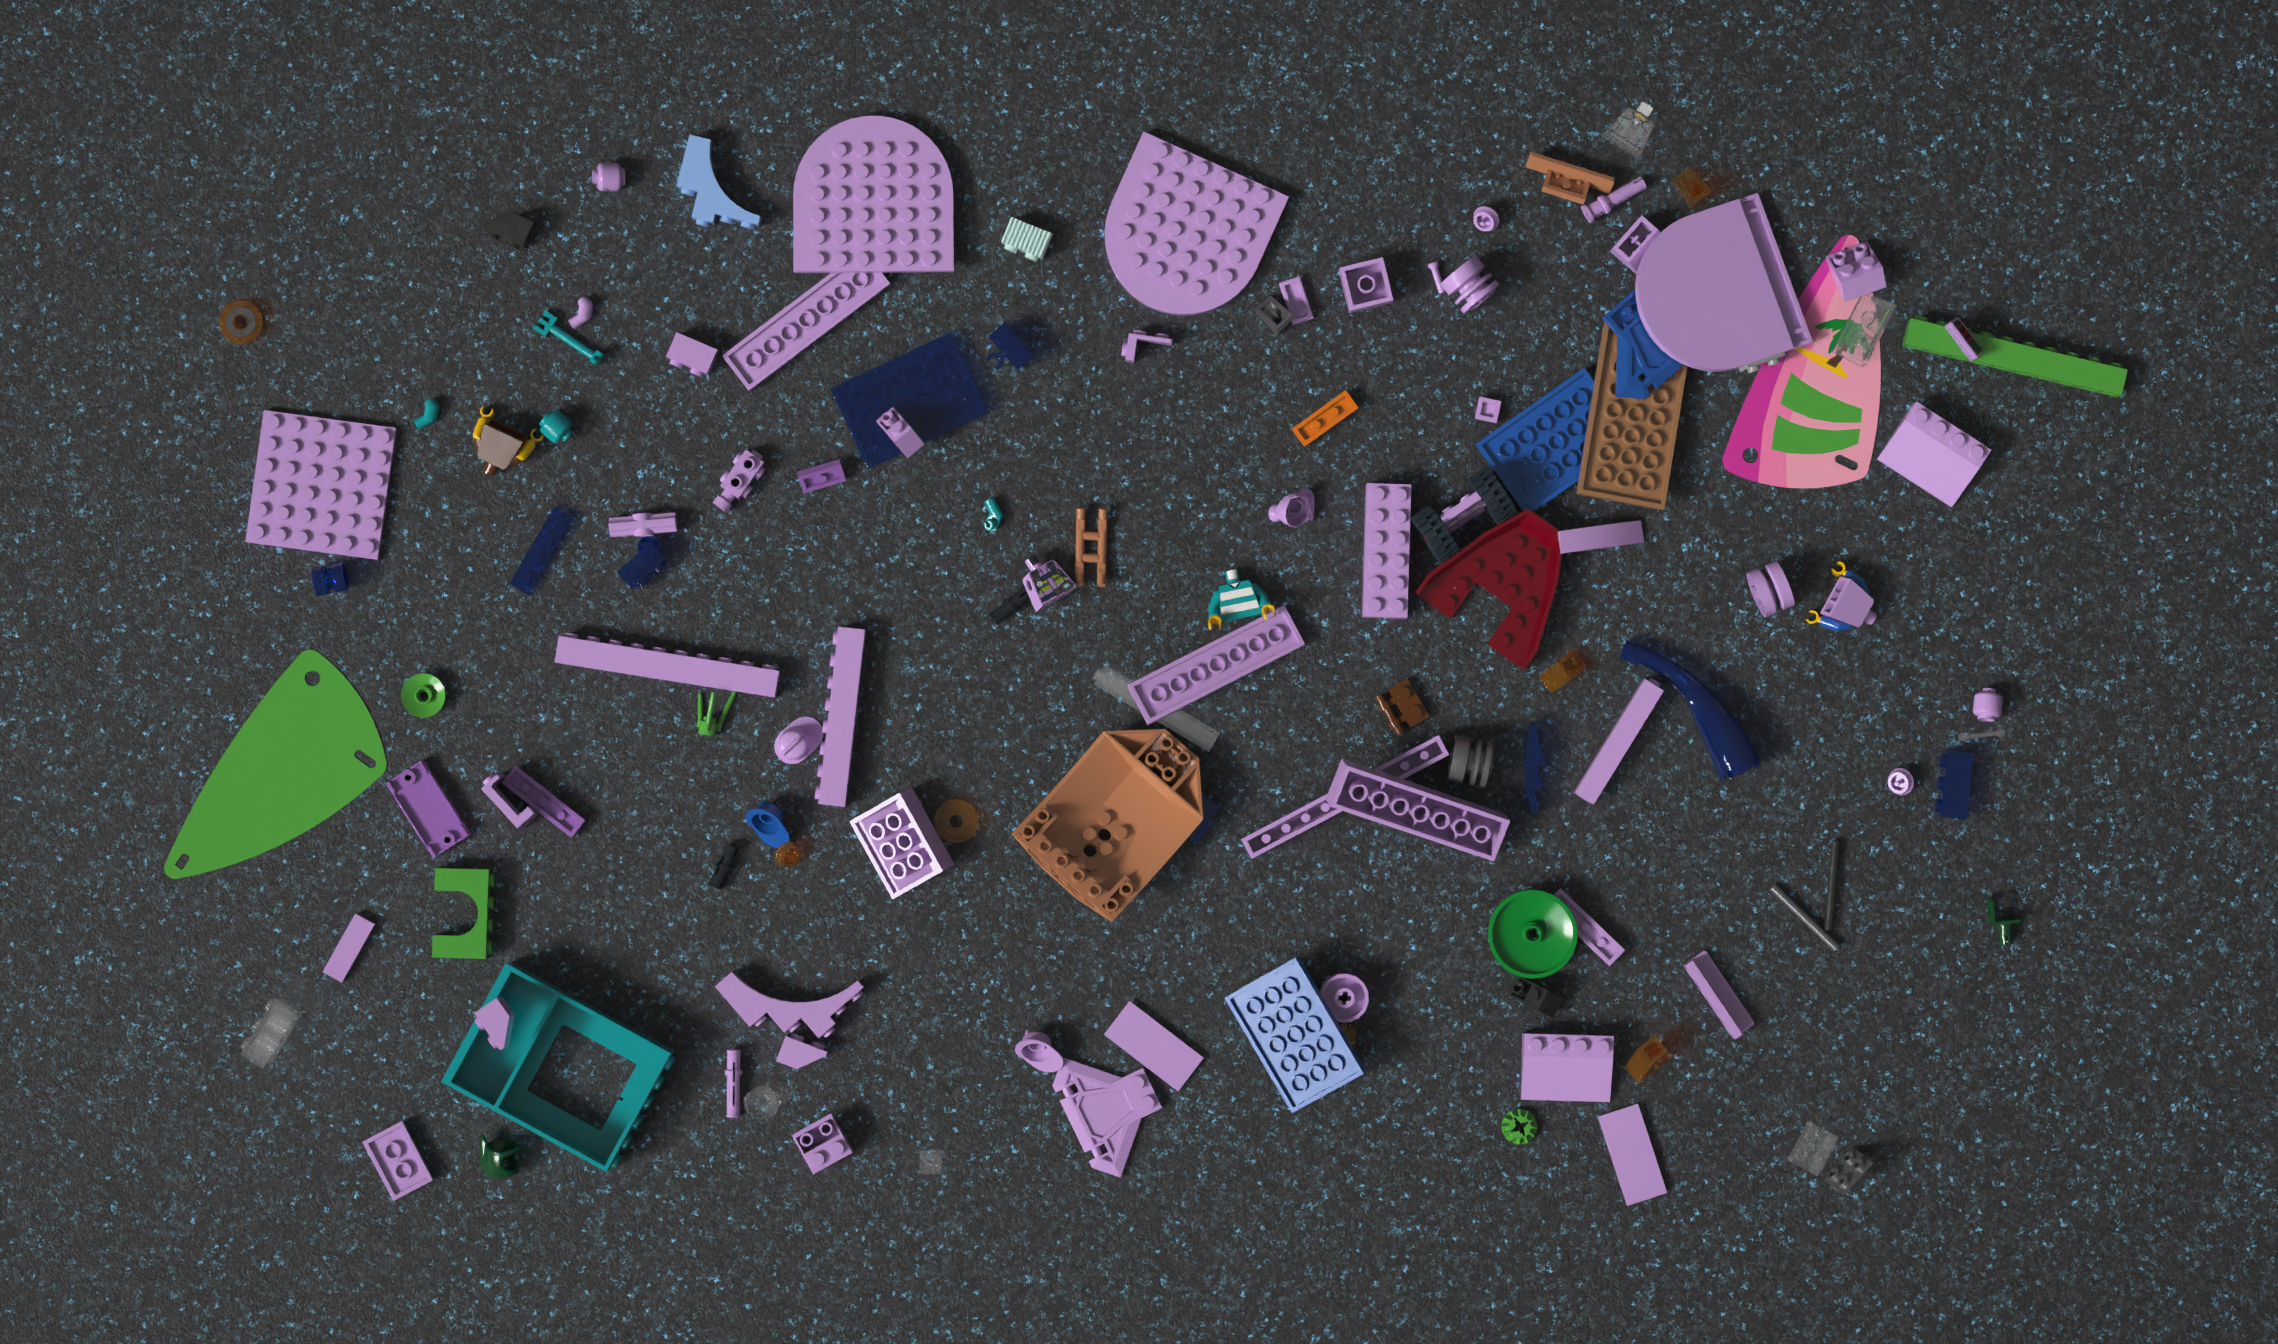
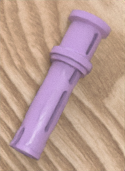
(1605, 203)

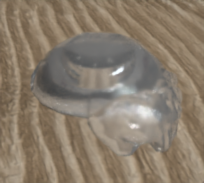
(762, 1102)

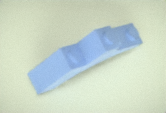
(699, 178)

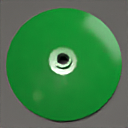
(1528, 954)

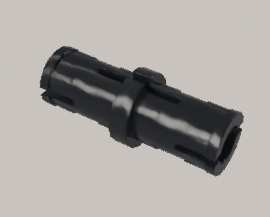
(1009, 606)
(723, 866)

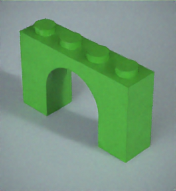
(478, 885)

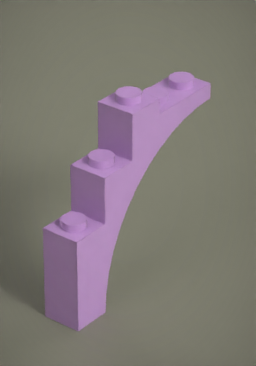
(816, 1014)

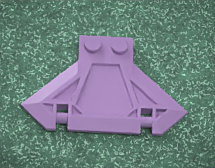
(1105, 1110)

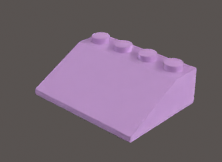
(1933, 454)
(901, 843)
(1566, 1067)

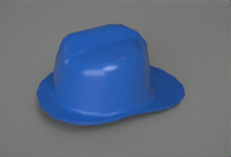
(767, 823)

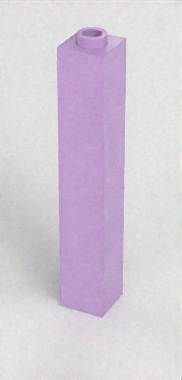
(1619, 740)

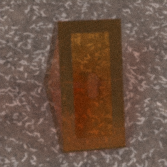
(1691, 187)
(1562, 671)

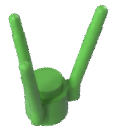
(707, 724)

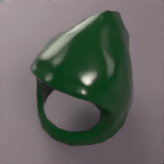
(492, 1157)

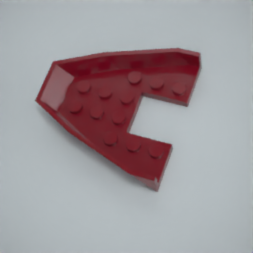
(1516, 565)

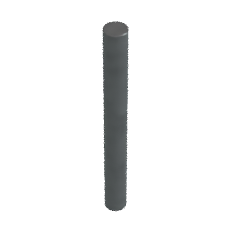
(1804, 917)

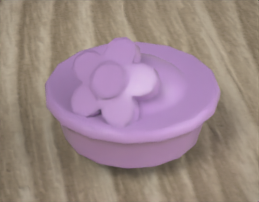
(1485, 218)
(1900, 781)

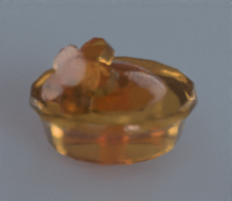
(787, 855)

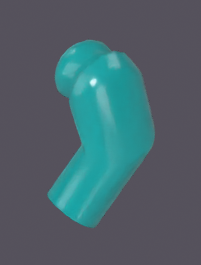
(430, 414)
(995, 515)

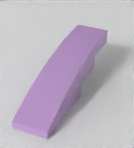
(1600, 537)

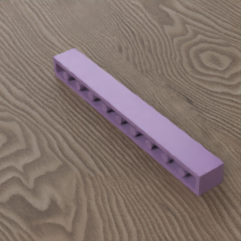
(667, 666)
(1320, 810)

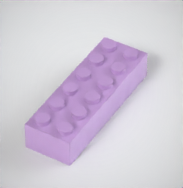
(1386, 551)

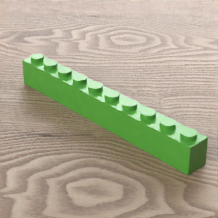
(2020, 358)

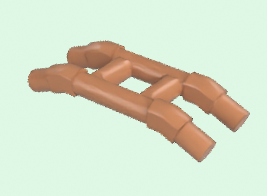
(1081, 536)

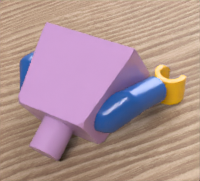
(1847, 604)

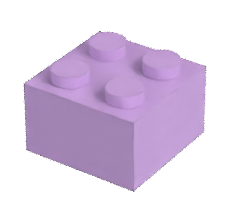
(1365, 285)

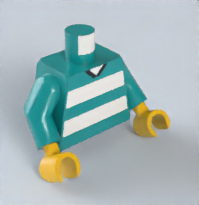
(1237, 601)

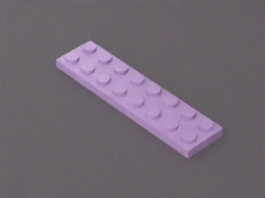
(801, 324)
(1215, 665)

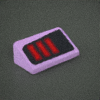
(1964, 339)

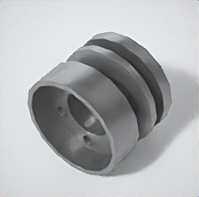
(1470, 761)

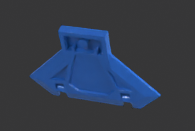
(1636, 352)

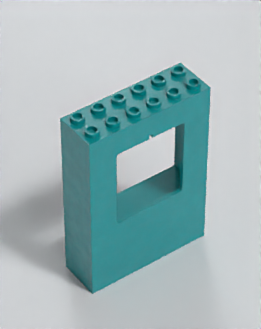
(503, 1076)

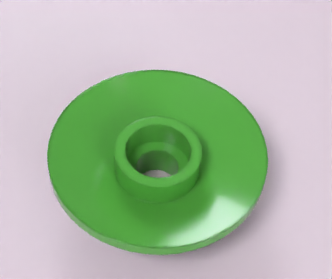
(411, 695)

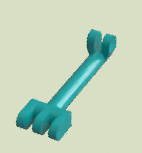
(595, 357)

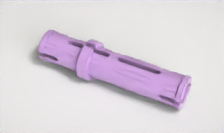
(733, 1056)

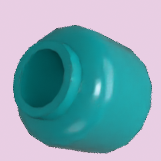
(556, 427)

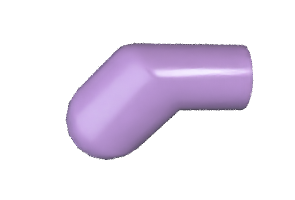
(584, 312)

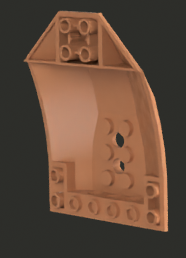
(1139, 790)

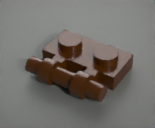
(1407, 702)

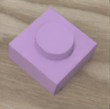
(1487, 410)

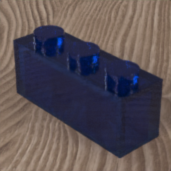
(1954, 784)

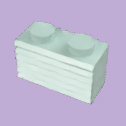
(1026, 239)

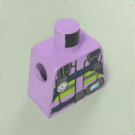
(1046, 583)

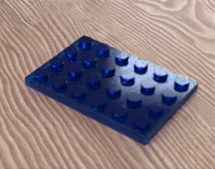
(924, 386)

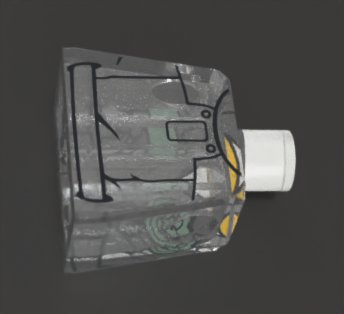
(1631, 130)

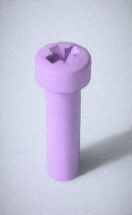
(1437, 277)

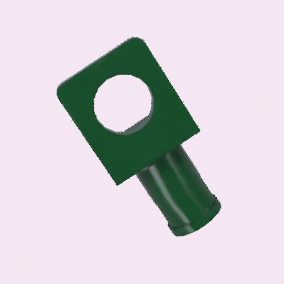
(2004, 923)

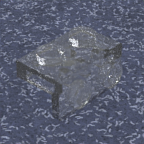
(1813, 1148)

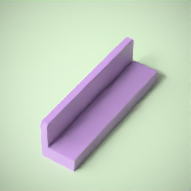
(1719, 994)

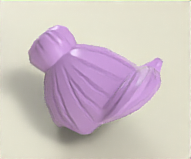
(1294, 508)

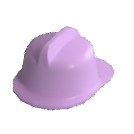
(798, 740)
(1038, 1051)

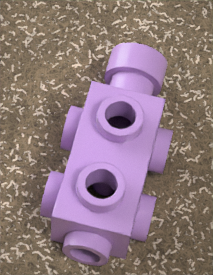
(741, 473)

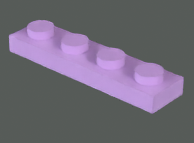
(1592, 933)

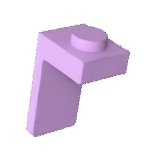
(1129, 348)

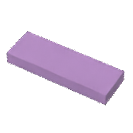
(349, 947)

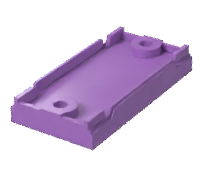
(428, 808)

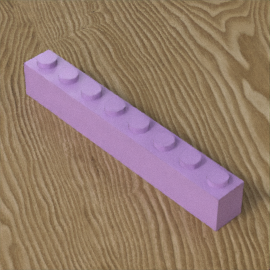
(841, 716)

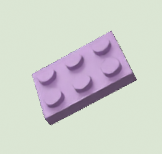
(398, 1160)

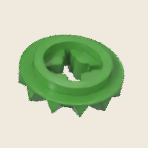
(1508, 1124)

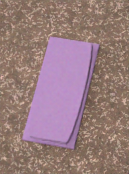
(1153, 1046)
(1632, 1154)

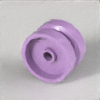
(1770, 589)
(1356, 992)

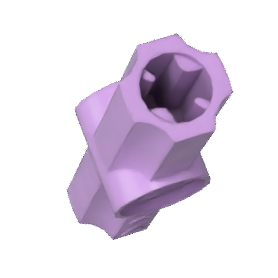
(642, 524)

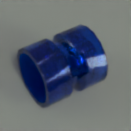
(330, 579)

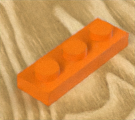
(1324, 418)

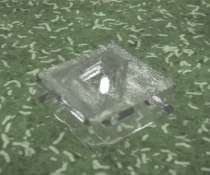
(930, 1162)

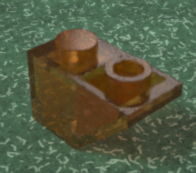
(1648, 1059)

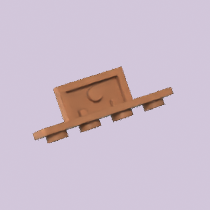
(1567, 179)

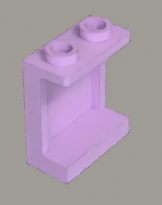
(519, 819)

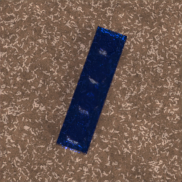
(541, 551)

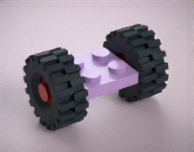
(1487, 497)

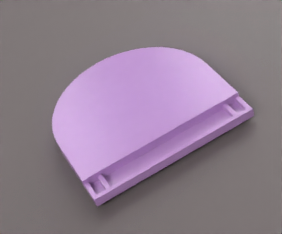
(873, 201)
(1187, 229)
(1719, 290)

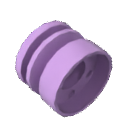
(1469, 284)

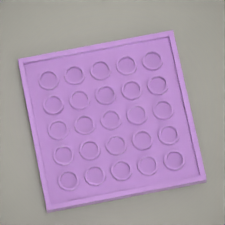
(321, 485)

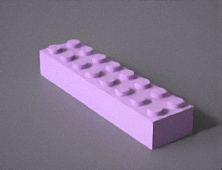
(1417, 810)

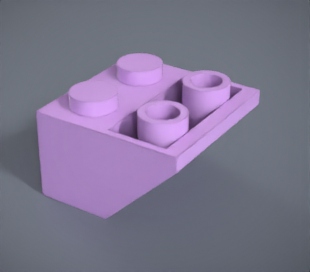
(1634, 243)
(1856, 271)
(497, 1021)
(822, 1143)

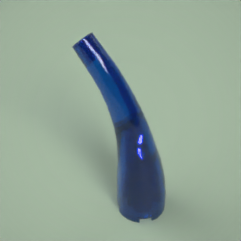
(1722, 734)

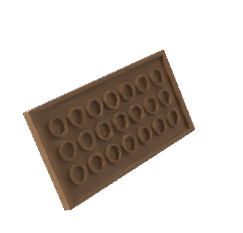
(1628, 438)

